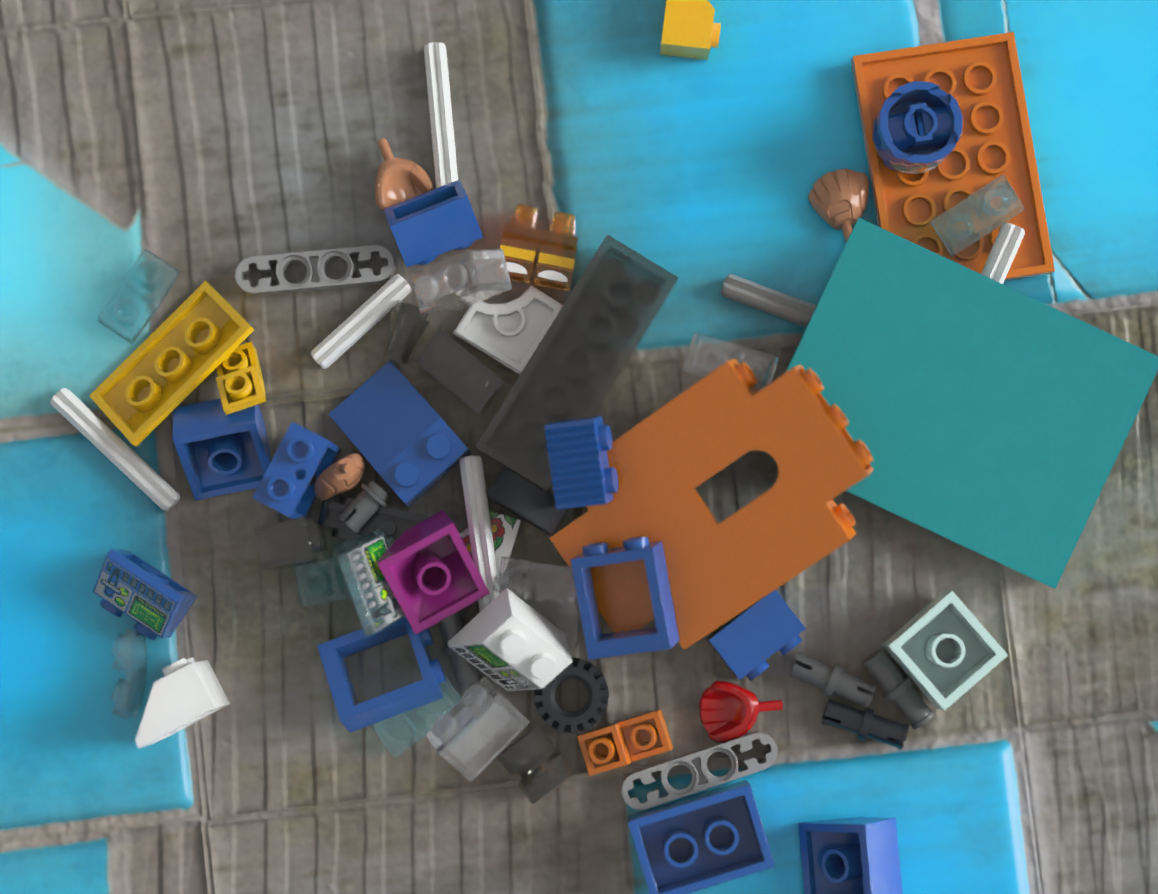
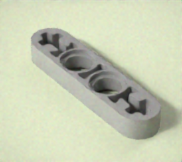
(315, 264)
(700, 775)

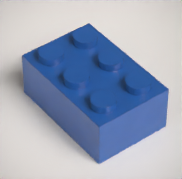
(701, 840)

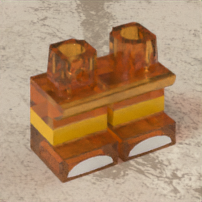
(556, 248)

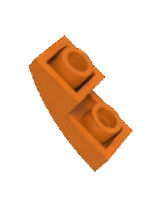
(625, 742)

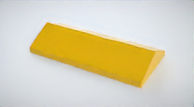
(171, 363)

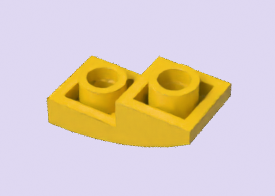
(240, 380)

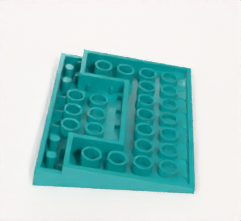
(972, 399)

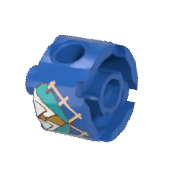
(917, 127)

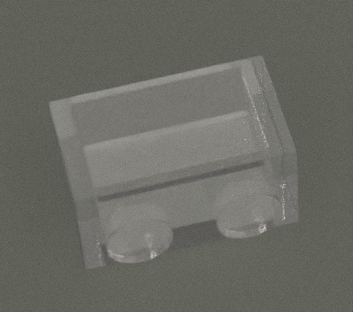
(461, 280)
(477, 728)

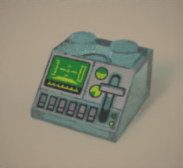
(365, 581)

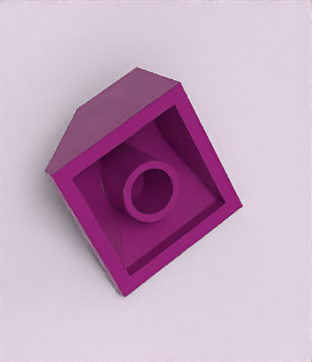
(431, 572)

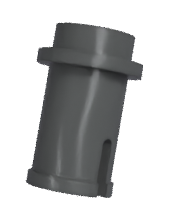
(364, 506)

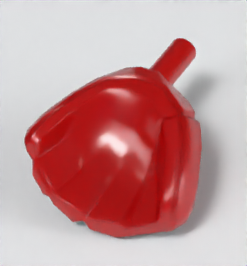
(731, 710)

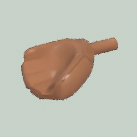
(398, 179)
(840, 198)
(340, 477)

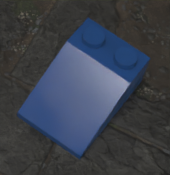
(399, 433)

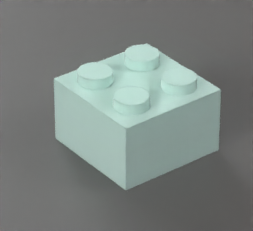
(944, 650)

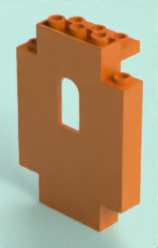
(733, 563)

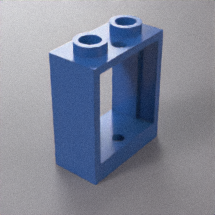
(291, 469)
(642, 640)
(357, 716)

